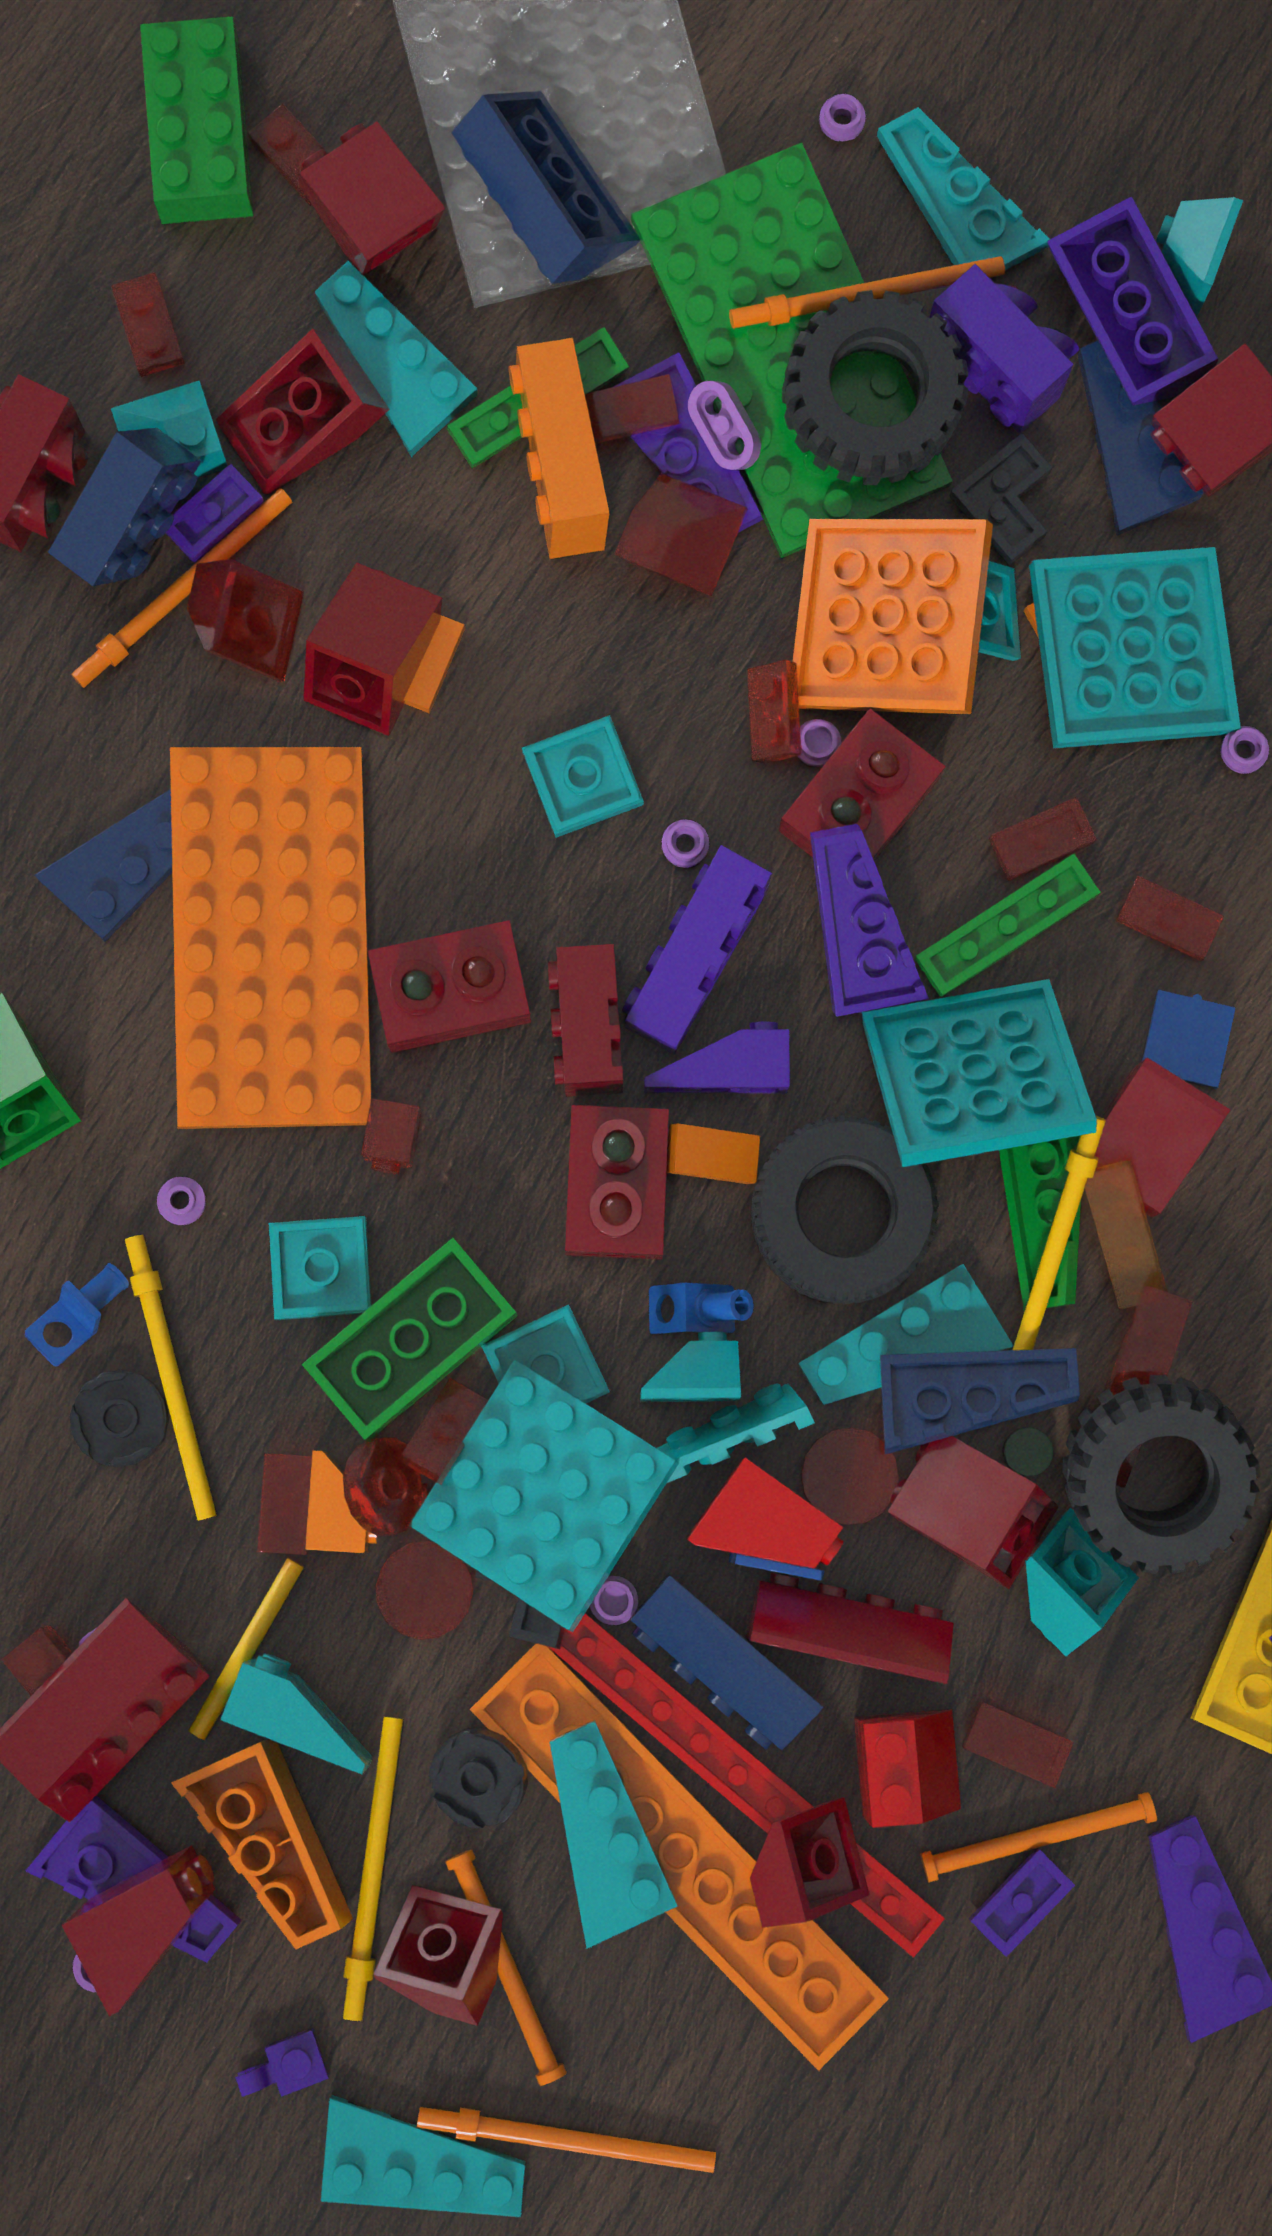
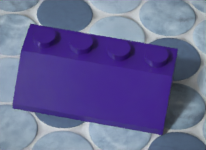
(1134, 304)

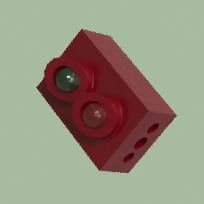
(36, 450)
(868, 781)
(449, 986)
(616, 1182)

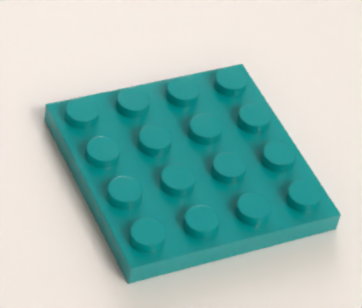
(1134, 647)
(978, 1073)
(544, 1495)

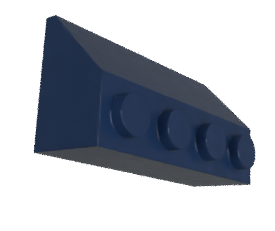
(544, 184)
(725, 1663)

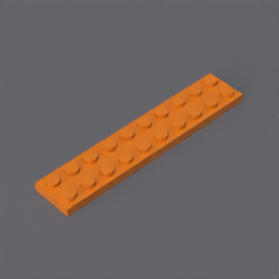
(785, 1970)

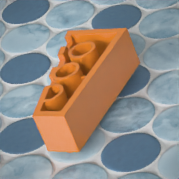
(562, 448)
(270, 1839)

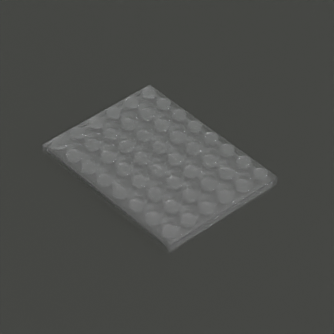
(613, 77)

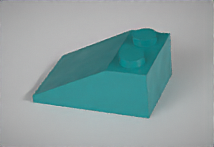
(288, 1711)

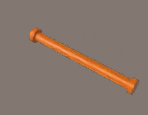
(1038, 1836)
(511, 1980)

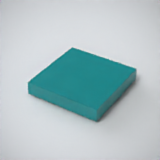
(582, 776)
(320, 1267)
(554, 1350)

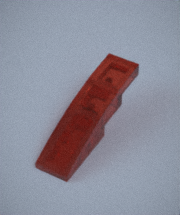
(1148, 1349)

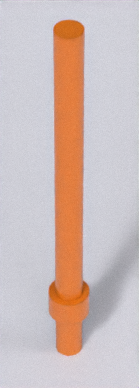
(779, 309)
(114, 648)
(469, 2125)

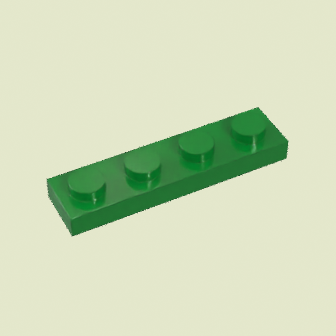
(495, 421)
(1007, 925)

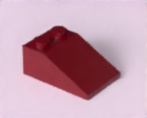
(302, 410)

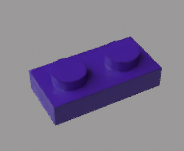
(213, 513)
(1021, 1902)

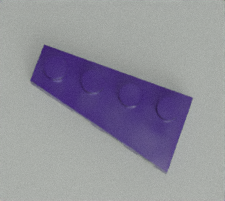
(681, 449)
(861, 934)
(104, 1850)
(1211, 1947)

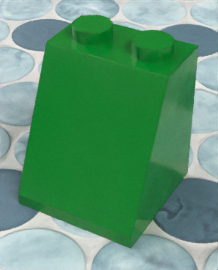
(30, 1095)

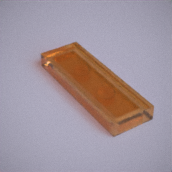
(1124, 1232)

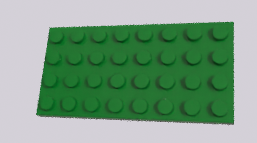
(759, 238)

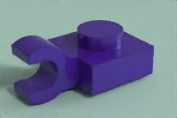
(291, 2065)

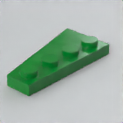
(1033, 1187)

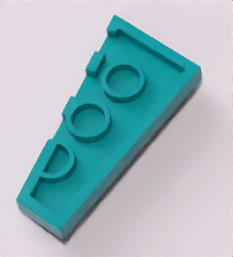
(955, 197)
(397, 358)
(936, 1319)
(731, 1425)
(608, 1849)
(404, 2166)

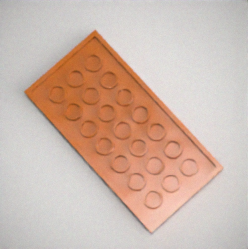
(269, 937)

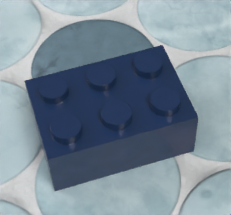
(125, 506)

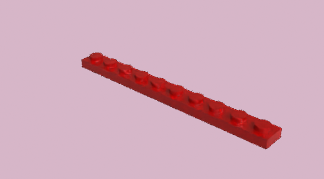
(730, 1768)

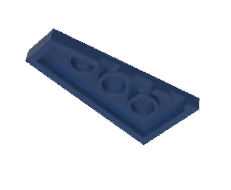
(1137, 472)
(115, 869)
(964, 1391)

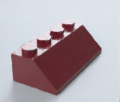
(851, 1630)
(98, 1709)

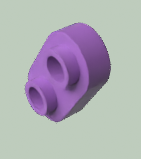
(723, 429)

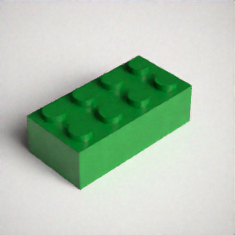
(196, 120)
(410, 1340)

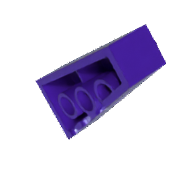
(697, 950)

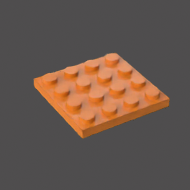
(891, 614)

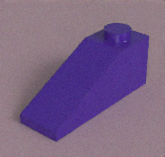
(740, 1063)

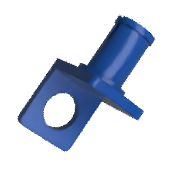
(699, 1308)
(78, 1311)

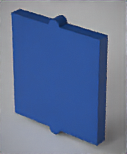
(1189, 1037)
(776, 1566)

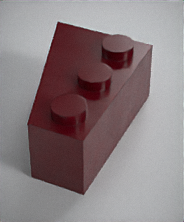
(586, 1020)

